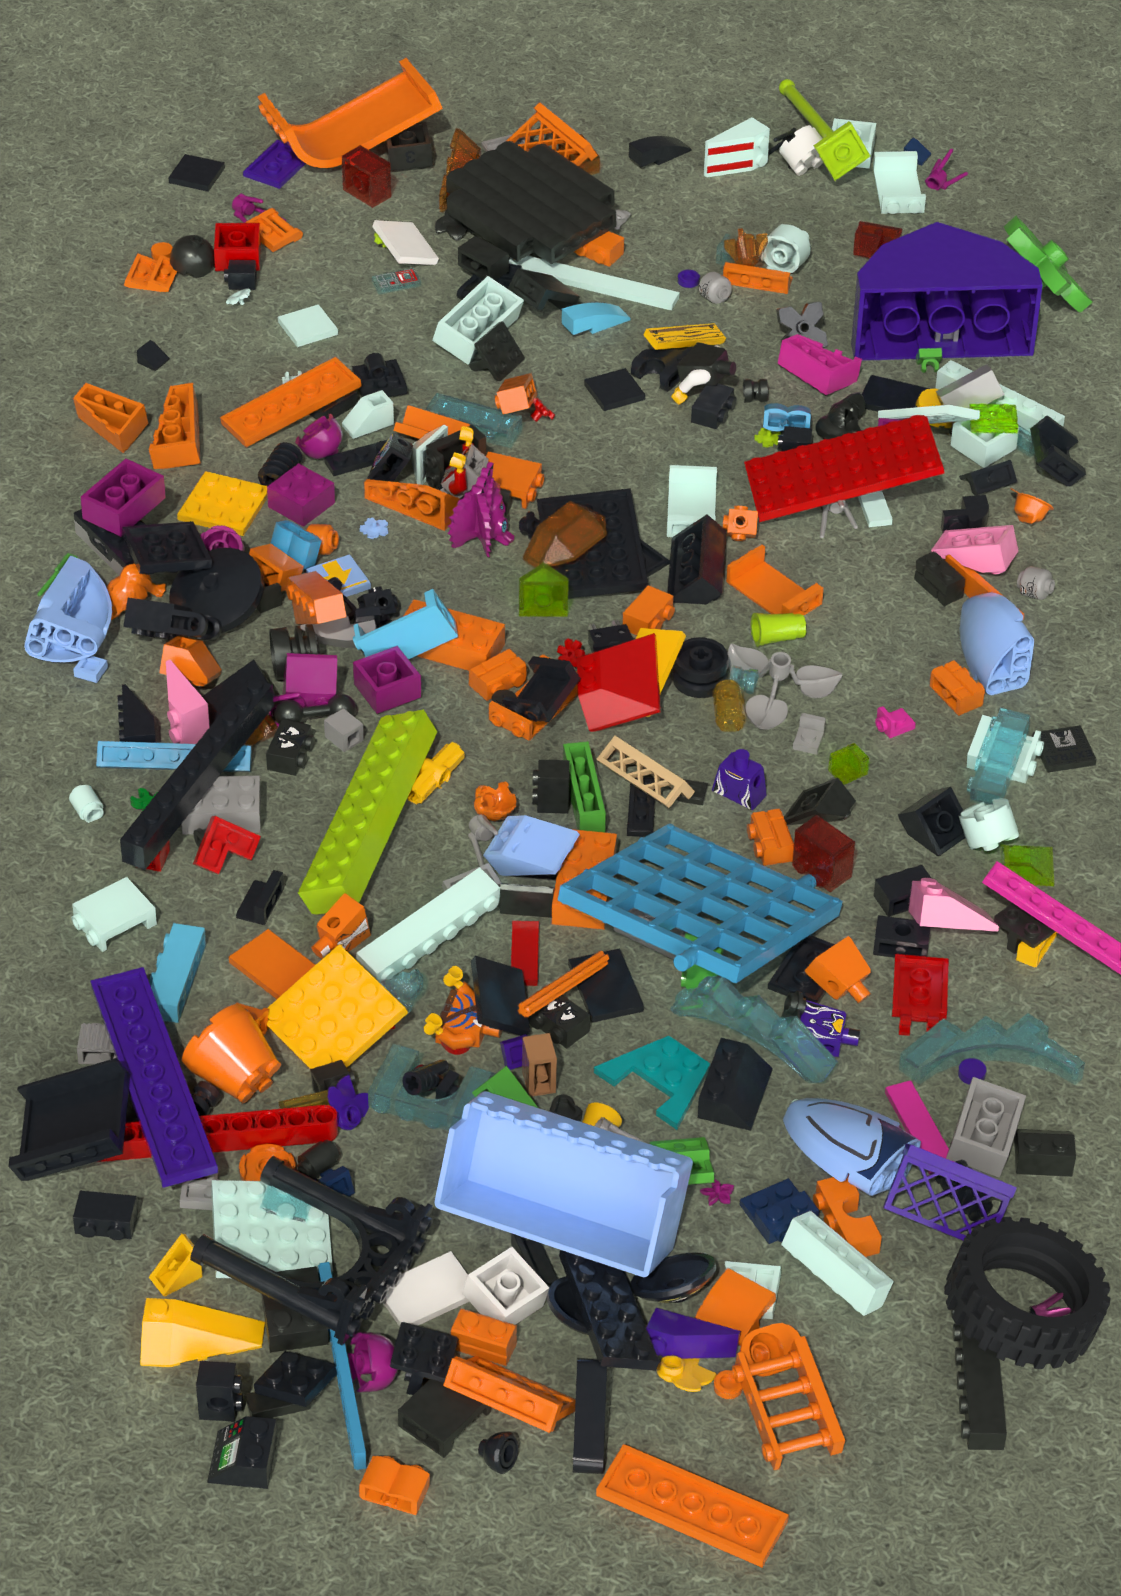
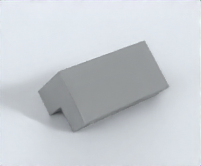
(973, 388)

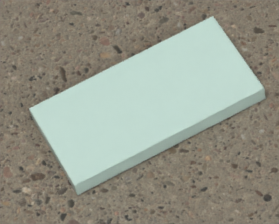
(935, 414)

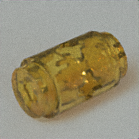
(729, 705)

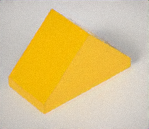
(176, 1268)

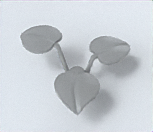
(768, 712)

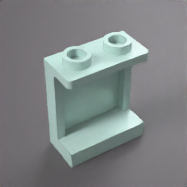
(1025, 765)
(112, 912)

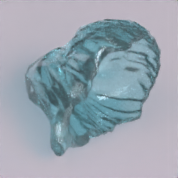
(405, 987)

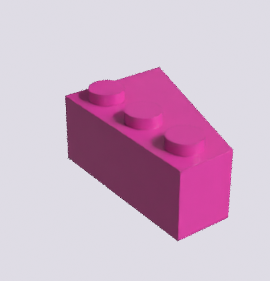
(818, 366)

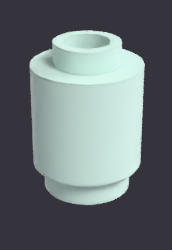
(86, 803)

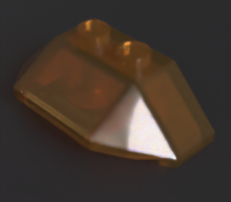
(565, 535)

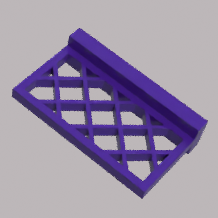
(950, 1171)

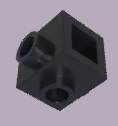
(382, 599)

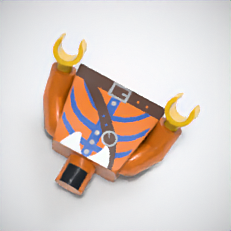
(458, 1020)

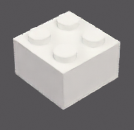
(506, 1288)

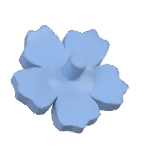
(374, 528)

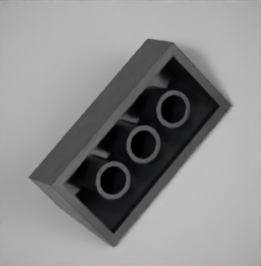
(697, 562)

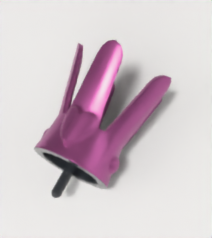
(1041, 1309)

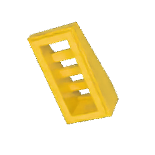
(1033, 956)

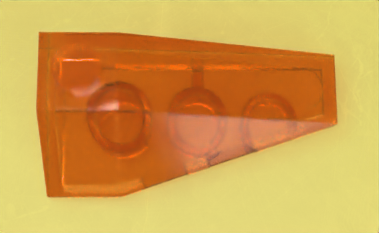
(463, 152)

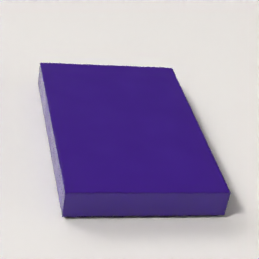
(274, 165)

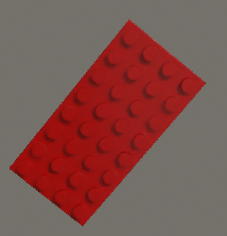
(843, 467)

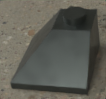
(827, 800)

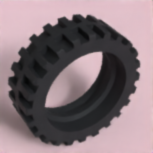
(1011, 1330)

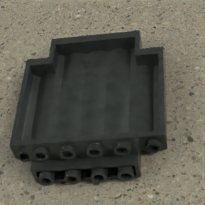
(530, 201)

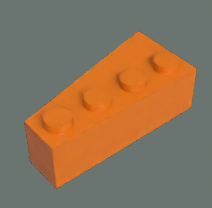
(177, 436)
(314, 599)

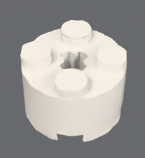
(800, 150)

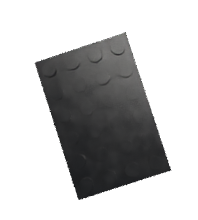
(613, 562)

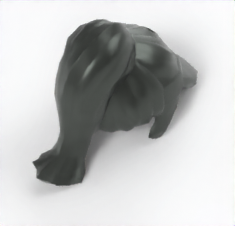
(842, 417)

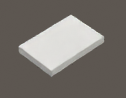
(405, 242)
(427, 1291)

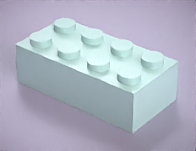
(475, 317)

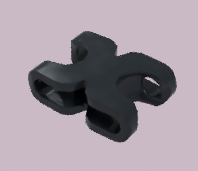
(659, 362)

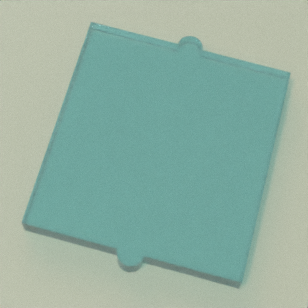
(284, 1205)

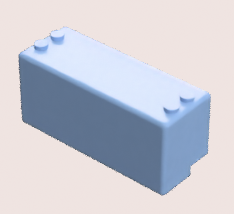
(563, 1183)

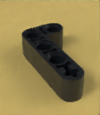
(589, 1417)

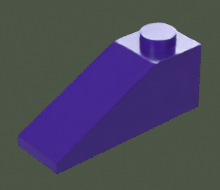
(690, 1337)

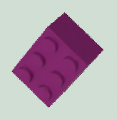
(123, 496)

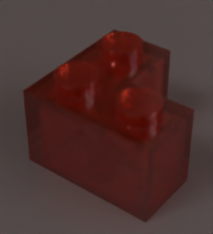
(872, 236)

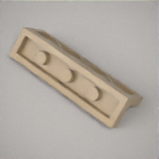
(645, 766)

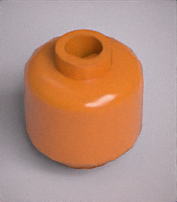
(328, 536)

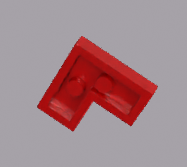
(224, 838)

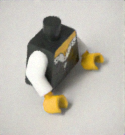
(702, 366)

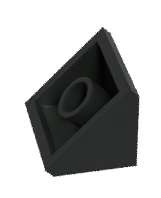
(526, 900)

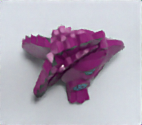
(481, 514)

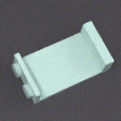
(898, 182)
(690, 496)

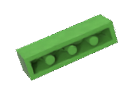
(584, 788)

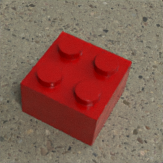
(236, 242)

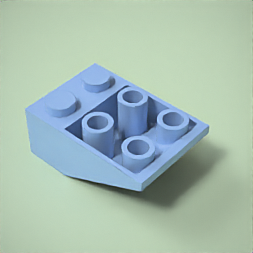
(529, 847)

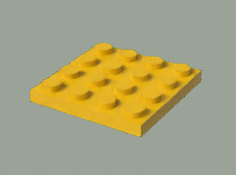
(334, 1012)

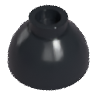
(499, 1451)

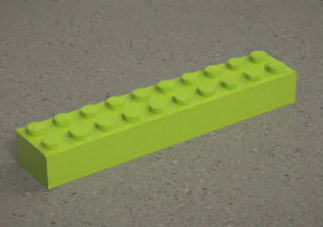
(368, 810)

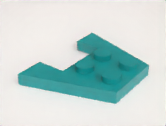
(665, 1066)

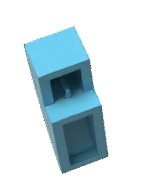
(592, 317)

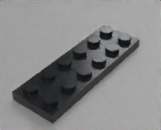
(609, 1314)

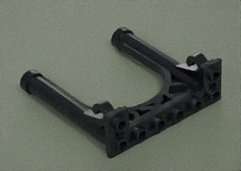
(349, 1304)

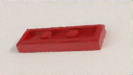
(525, 950)

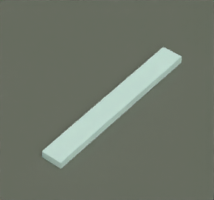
(602, 283)

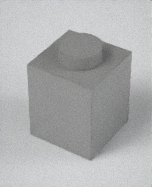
(343, 730)

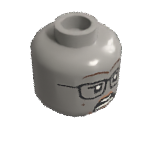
(715, 287)
(1035, 583)

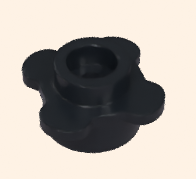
(528, 524)

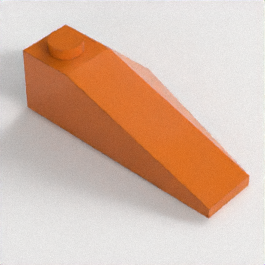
(413, 500)

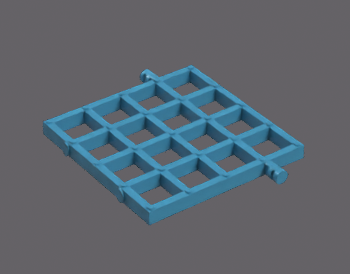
(695, 900)

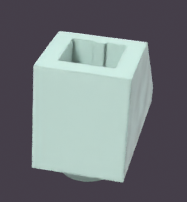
(369, 415)

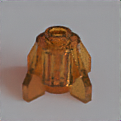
(746, 249)

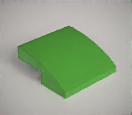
(698, 1151)

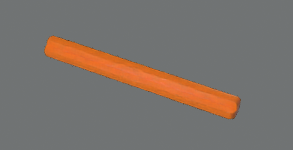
(563, 984)

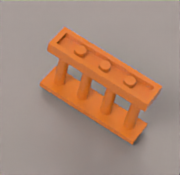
(808, 1383)

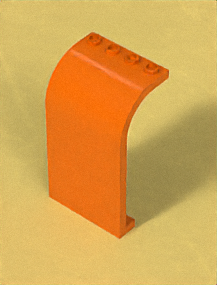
(361, 121)

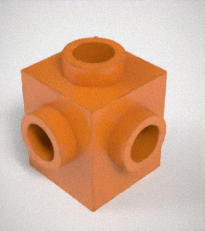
(743, 515)

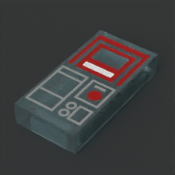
(396, 281)

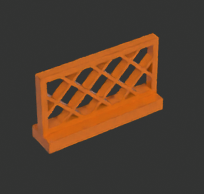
(561, 134)
(508, 1392)

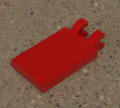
(919, 990)

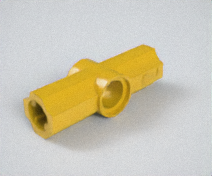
(435, 772)

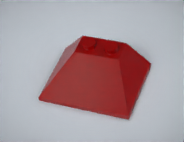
(619, 683)

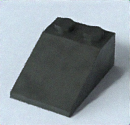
(288, 1328)

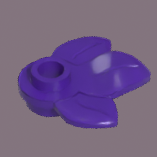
(349, 1106)

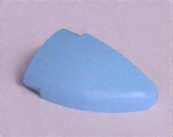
(995, 643)

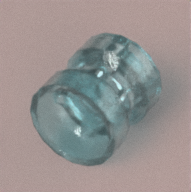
(749, 678)

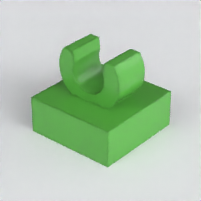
(929, 356)

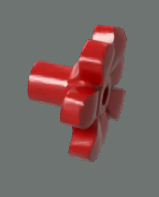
(541, 410)
(570, 651)

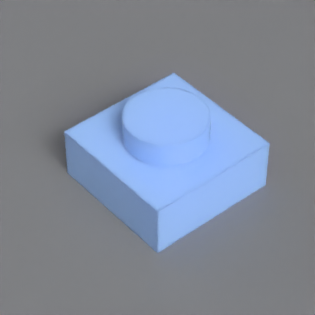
(90, 668)

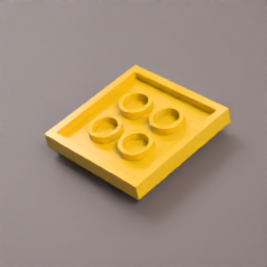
(223, 502)

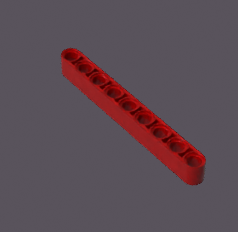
(249, 1129)

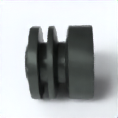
(282, 644)

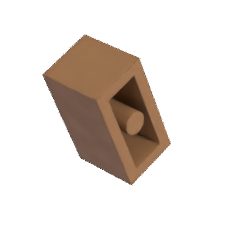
(539, 1064)

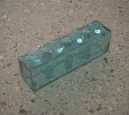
(497, 427)
(999, 756)

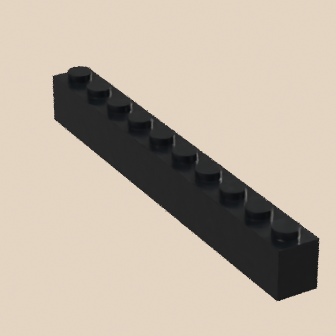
(196, 773)

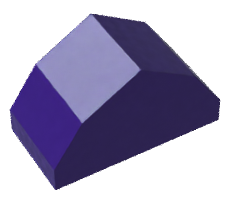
(941, 284)

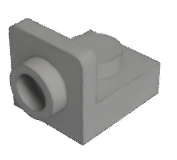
(810, 733)

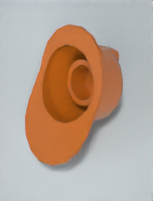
(1029, 508)
(768, 1343)

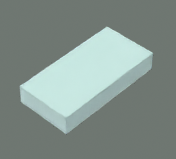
(875, 509)

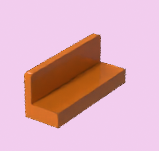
(757, 278)
(420, 422)

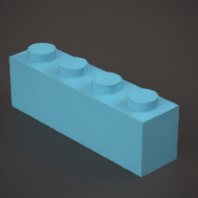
(177, 969)

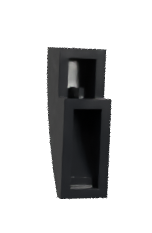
(656, 149)

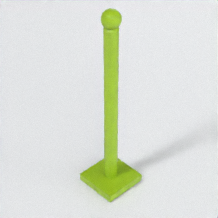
(838, 149)

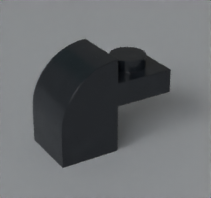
(971, 515)

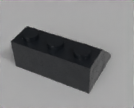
(734, 1085)

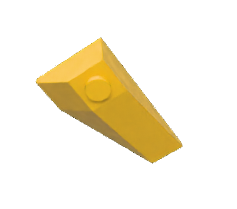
(186, 1332)

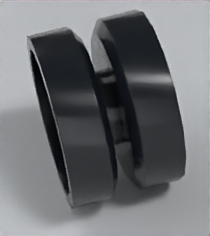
(700, 667)

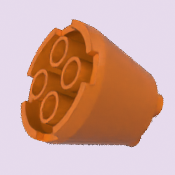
(232, 1054)

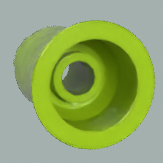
(777, 627)

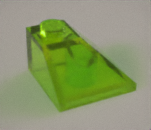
(1030, 863)

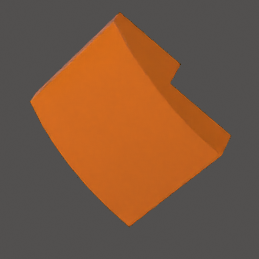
(151, 274)
(736, 1303)

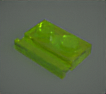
(994, 418)

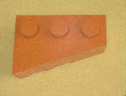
(111, 415)

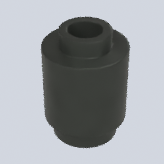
(318, 1159)

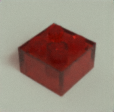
(366, 176)
(823, 853)

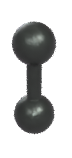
(293, 711)

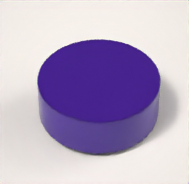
(688, 278)
(971, 1068)

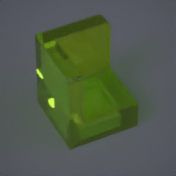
(848, 763)

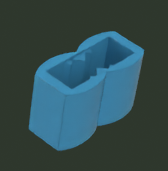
(778, 416)
(296, 543)

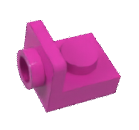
(893, 723)

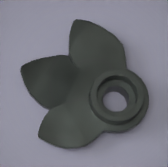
(452, 226)
(794, 1004)

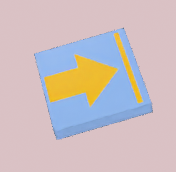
(347, 571)

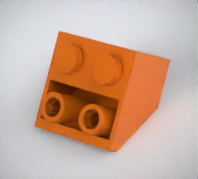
(191, 659)

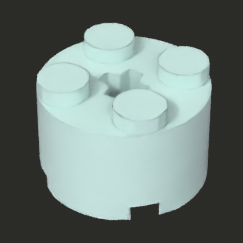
(786, 248)
(988, 824)

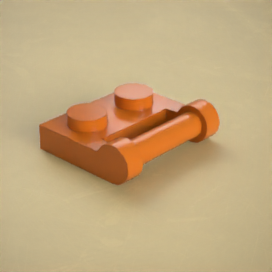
(272, 235)

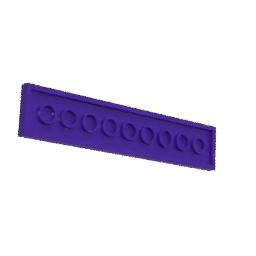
(156, 1079)

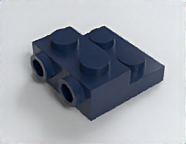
(775, 1208)

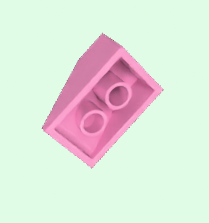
(980, 548)
(187, 708)
(938, 906)

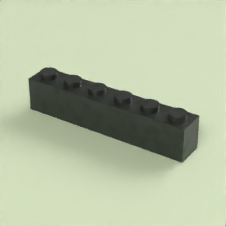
(982, 1394)

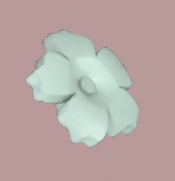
(238, 296)

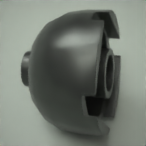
(192, 255)

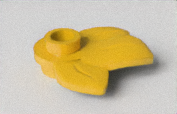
(684, 1373)

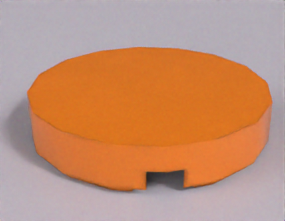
(255, 1161)

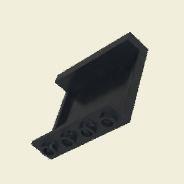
(72, 1120)

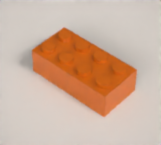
(476, 640)
(587, 852)

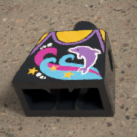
(395, 454)

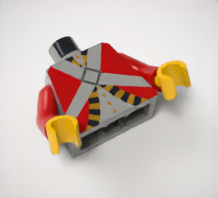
(463, 467)

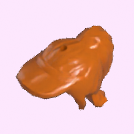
(131, 585)

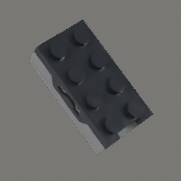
(104, 543)

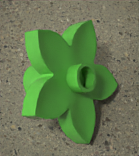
(1050, 261)

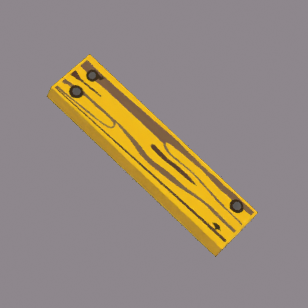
(684, 336)

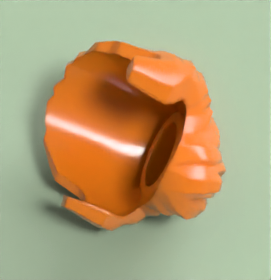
(494, 803)

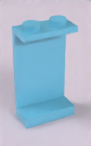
(411, 633)

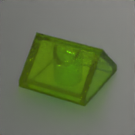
(543, 593)

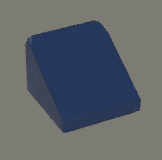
(922, 152)

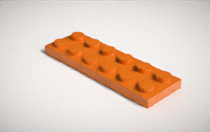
(290, 402)
(692, 1505)

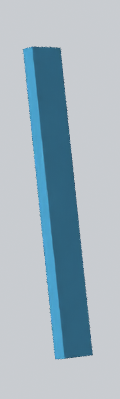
(346, 1389)

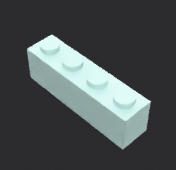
(837, 1263)

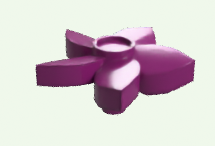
(718, 1192)

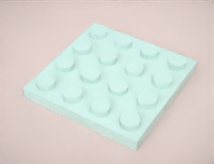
(265, 1236)

